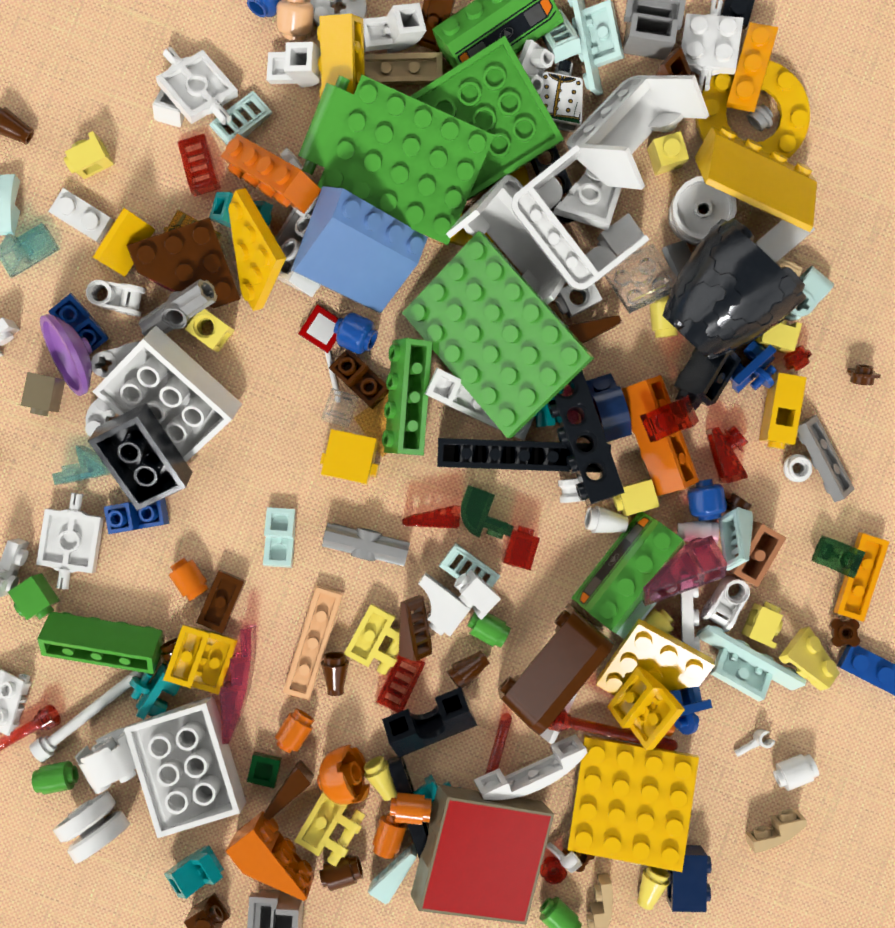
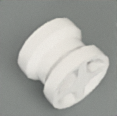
(569, 491)

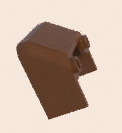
(556, 671)

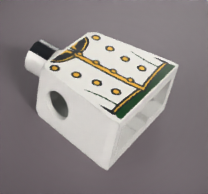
(563, 96)

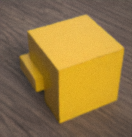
(350, 457)

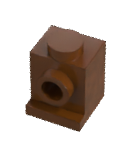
(207, 914)

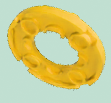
(790, 100)

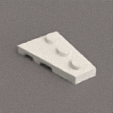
(589, 202)

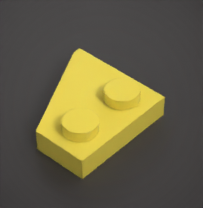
(810, 659)

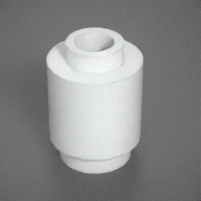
(796, 771)

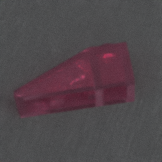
(690, 568)

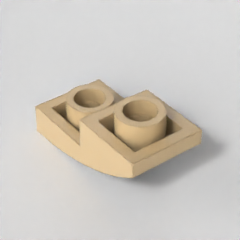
(784, 827)
(602, 908)

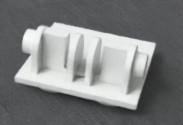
(10, 698)

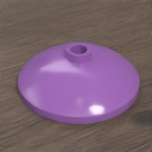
(68, 352)

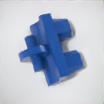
(760, 358)
(692, 702)

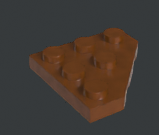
(184, 257)

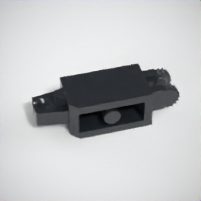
(706, 378)

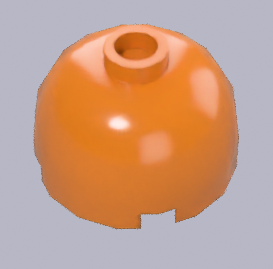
(343, 776)

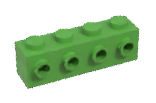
(406, 398)
(101, 642)

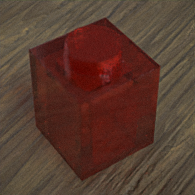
(521, 548)

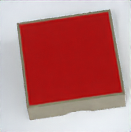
(481, 856)

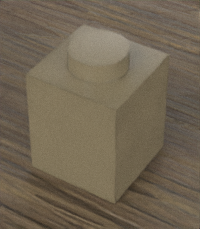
(42, 393)

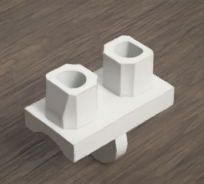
(534, 61)

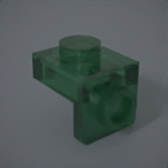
(838, 556)

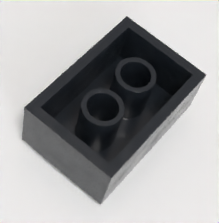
(141, 456)

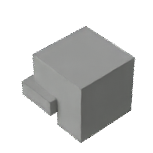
(652, 27)
(274, 910)

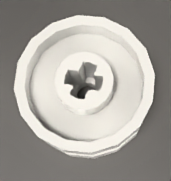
(693, 196)
(91, 826)

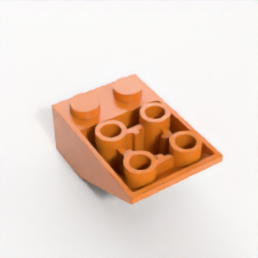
(270, 858)

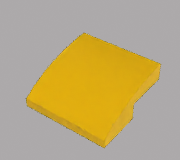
(200, 659)
(645, 708)

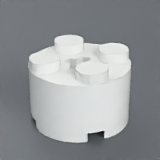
(107, 761)

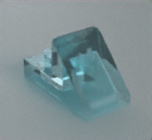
(26, 250)
(90, 467)

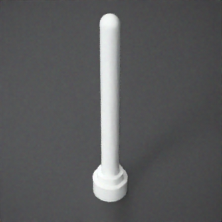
(44, 747)

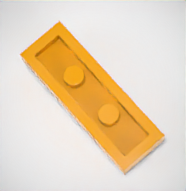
(752, 67)
(858, 591)

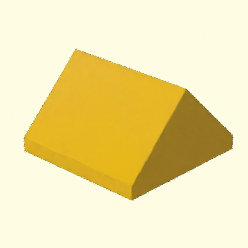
(125, 231)

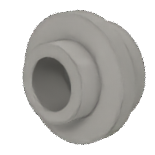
(761, 118)

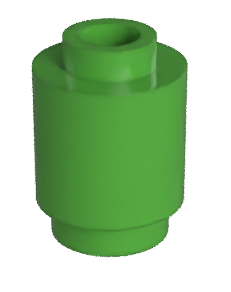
(489, 629)
(55, 778)
(558, 915)

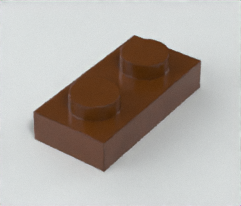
(221, 601)

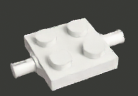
(711, 43)
(196, 86)
(70, 540)

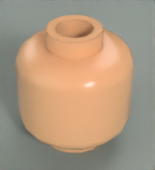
(295, 18)

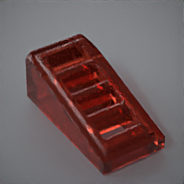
(206, 185)
(725, 460)
(440, 518)
(390, 705)

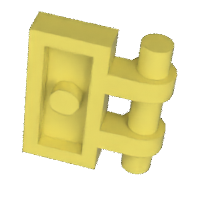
(369, 636)
(321, 824)

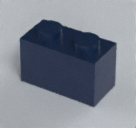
(689, 888)

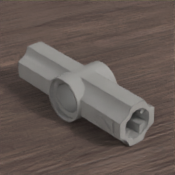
(179, 308)
(365, 544)

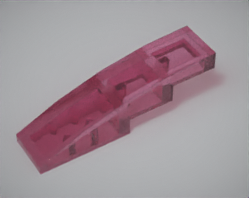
(235, 692)

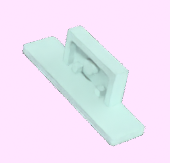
(598, 39)
(745, 667)

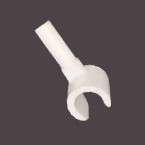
(755, 742)
(569, 861)

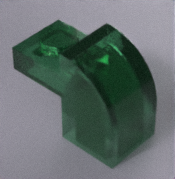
(475, 512)

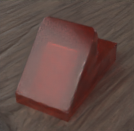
(669, 418)

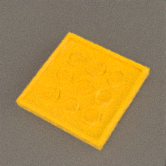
(633, 803)

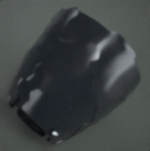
(730, 291)

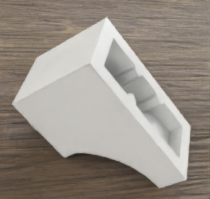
(446, 607)

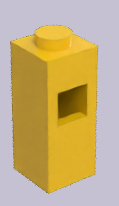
(782, 410)

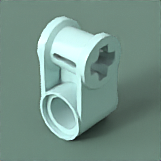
(815, 289)

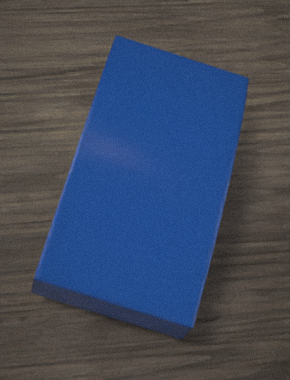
(76, 315)
(126, 518)

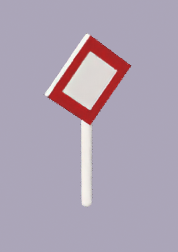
(320, 332)

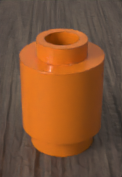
(188, 579)
(294, 731)
(411, 808)
(388, 837)

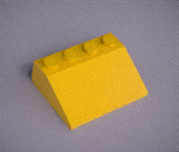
(758, 177)

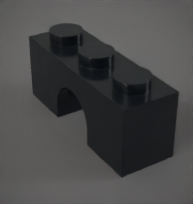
(412, 732)

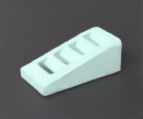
(567, 47)
(248, 126)
(736, 530)
(453, 553)
(388, 880)

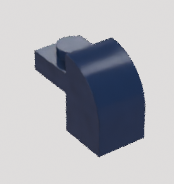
(610, 407)

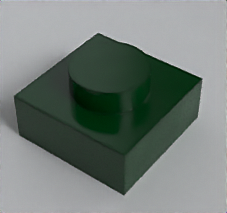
(264, 770)

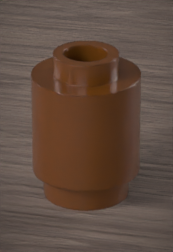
(343, 875)

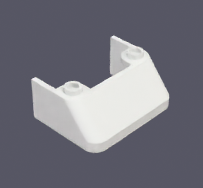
(628, 118)
(533, 209)
(495, 216)

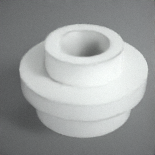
(805, 464)

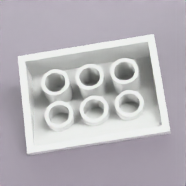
(174, 387)
(185, 767)

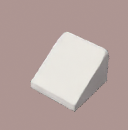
(166, 111)

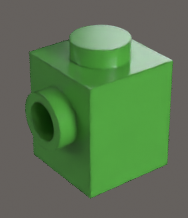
(34, 597)

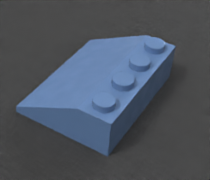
(357, 249)

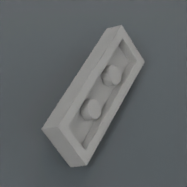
(825, 458)

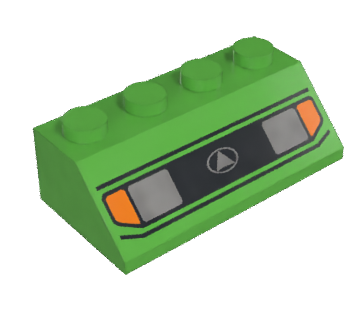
(489, 20)
(633, 560)

